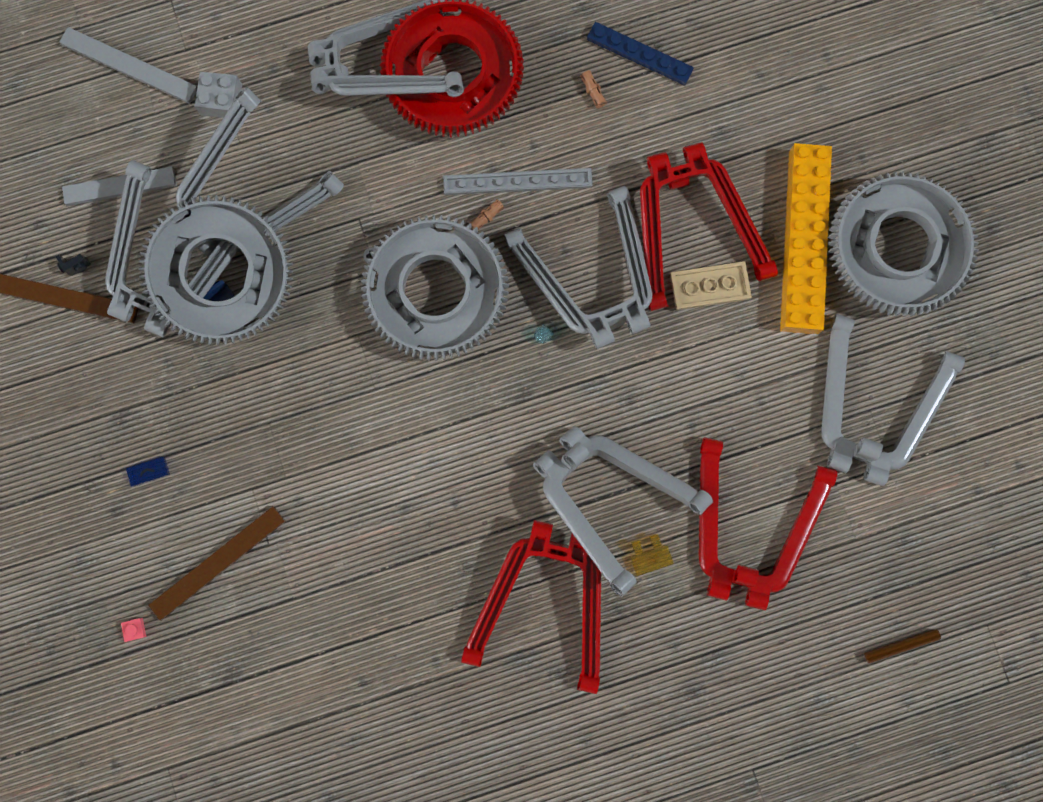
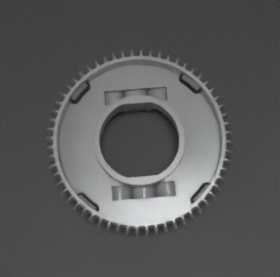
(947, 255)
(468, 256)
(169, 258)

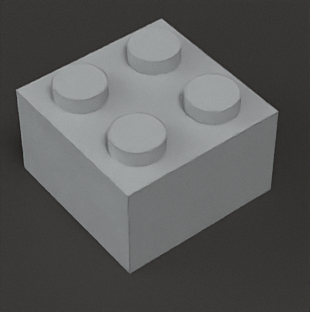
(216, 93)

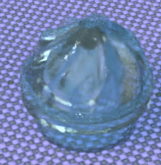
(543, 334)

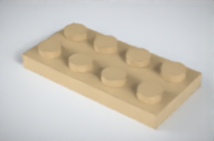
(710, 285)

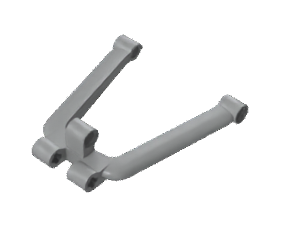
(336, 76)
(214, 150)
(126, 299)
(601, 323)
(580, 449)
(866, 450)

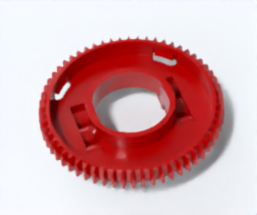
(425, 36)

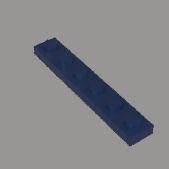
(640, 53)

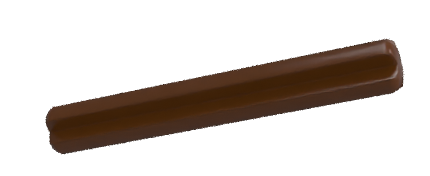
(902, 646)

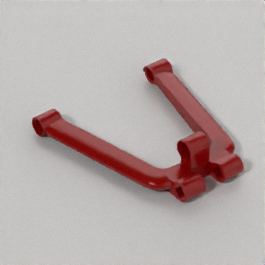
(696, 165)
(540, 545)
(758, 586)

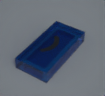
(147, 471)

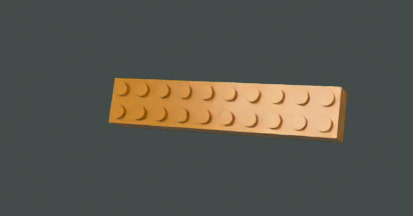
(806, 239)

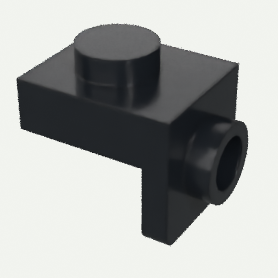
(73, 266)

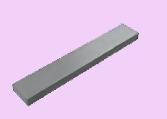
(114, 187)

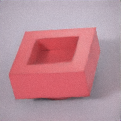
(133, 629)

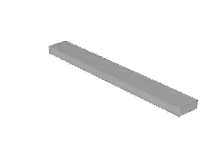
(128, 65)
(517, 181)

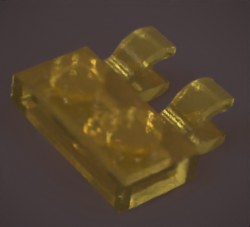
(652, 559)

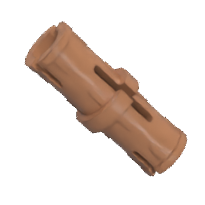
(593, 89)
(486, 215)

